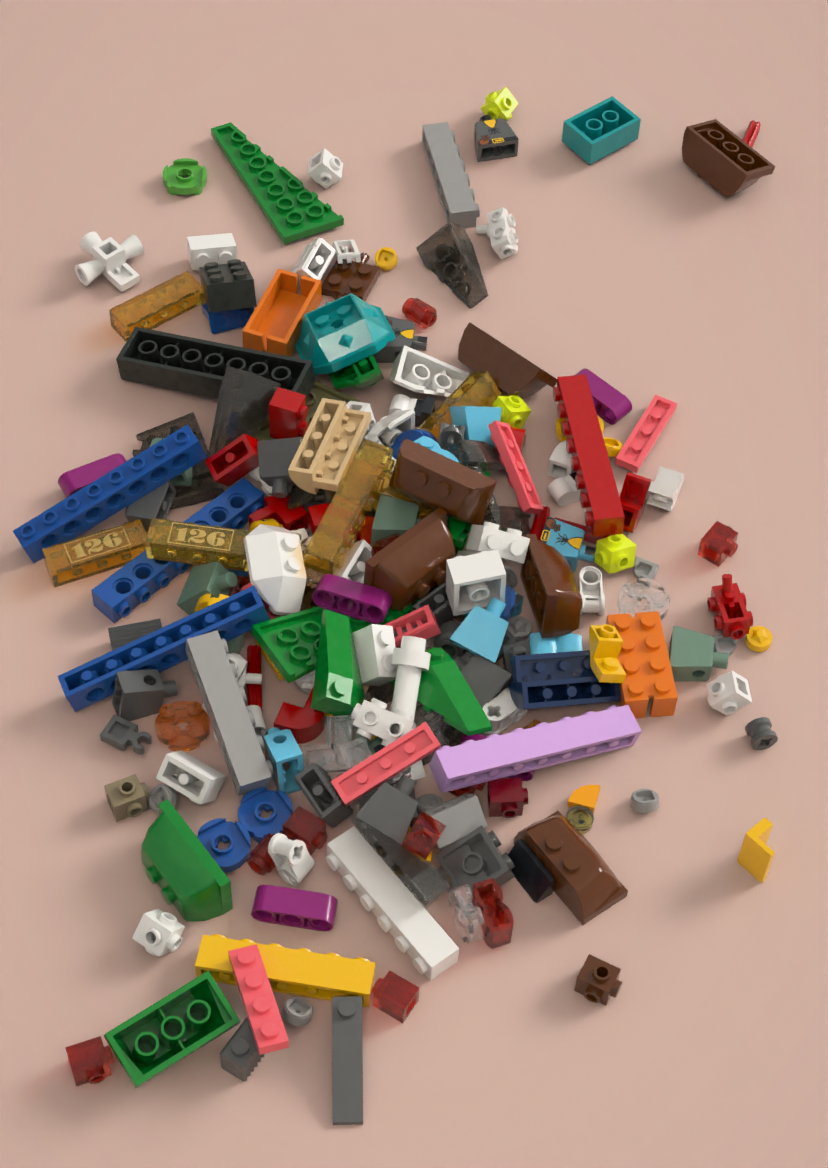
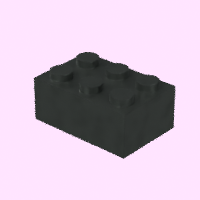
(227, 286)

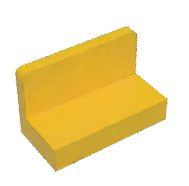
(754, 853)

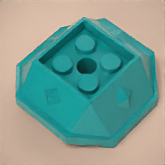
(342, 334)

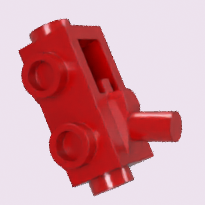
(729, 609)

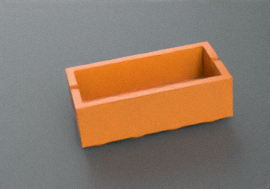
(280, 313)
(645, 664)

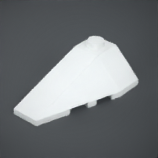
(425, 374)
(391, 427)

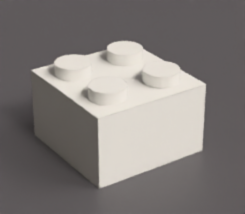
(474, 581)

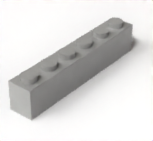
(449, 175)
(228, 712)

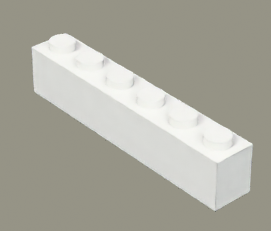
(392, 904)

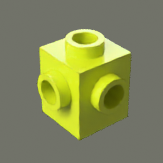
(499, 104)
(514, 410)
(615, 553)

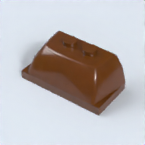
(722, 158)
(506, 367)
(441, 483)
(412, 561)
(550, 589)
(579, 872)

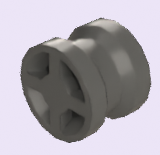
(761, 733)

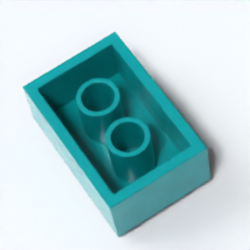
(600, 130)

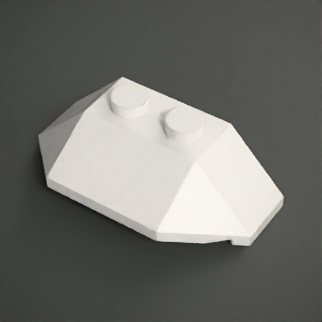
(276, 567)

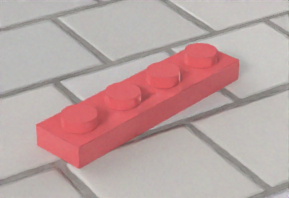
(645, 434)
(516, 468)
(385, 764)
(258, 999)

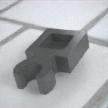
(122, 733)

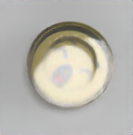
(580, 818)

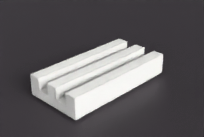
(346, 255)

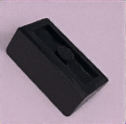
(531, 872)

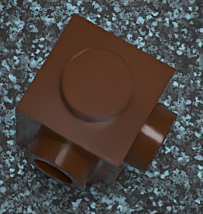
(598, 980)

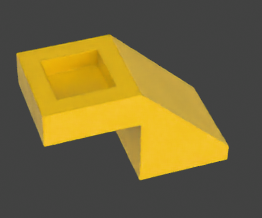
(604, 651)

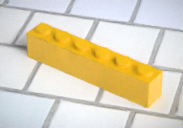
(292, 970)

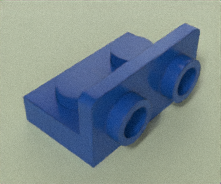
(228, 319)

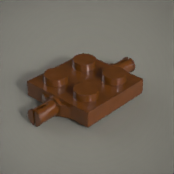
(351, 278)

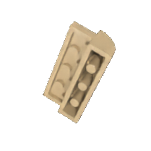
(328, 446)

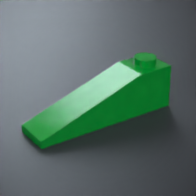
(337, 671)
(449, 694)

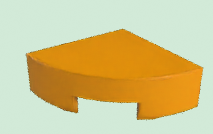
(585, 796)

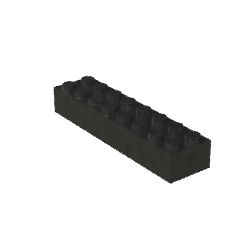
(200, 364)

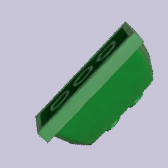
(184, 868)
(171, 1029)

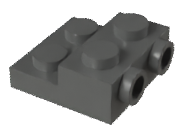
(476, 859)

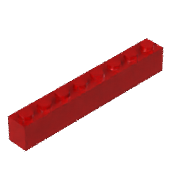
(589, 456)

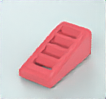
(417, 618)

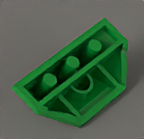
(357, 375)

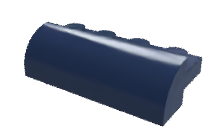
(558, 681)

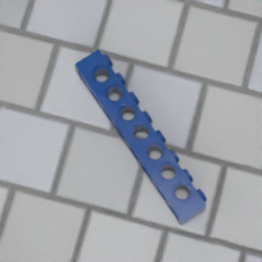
(111, 493)
(145, 576)
(162, 647)

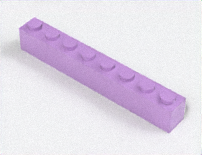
(534, 748)

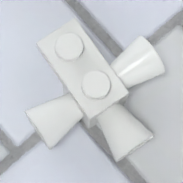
(109, 260)

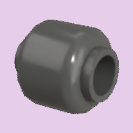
(442, 640)

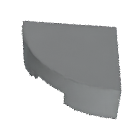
(644, 569)
(724, 644)

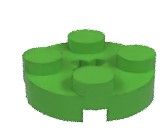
(174, 179)

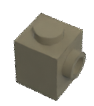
(127, 797)

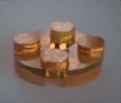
(182, 712)

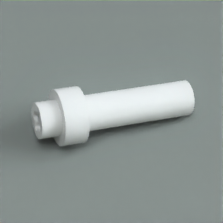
(410, 662)

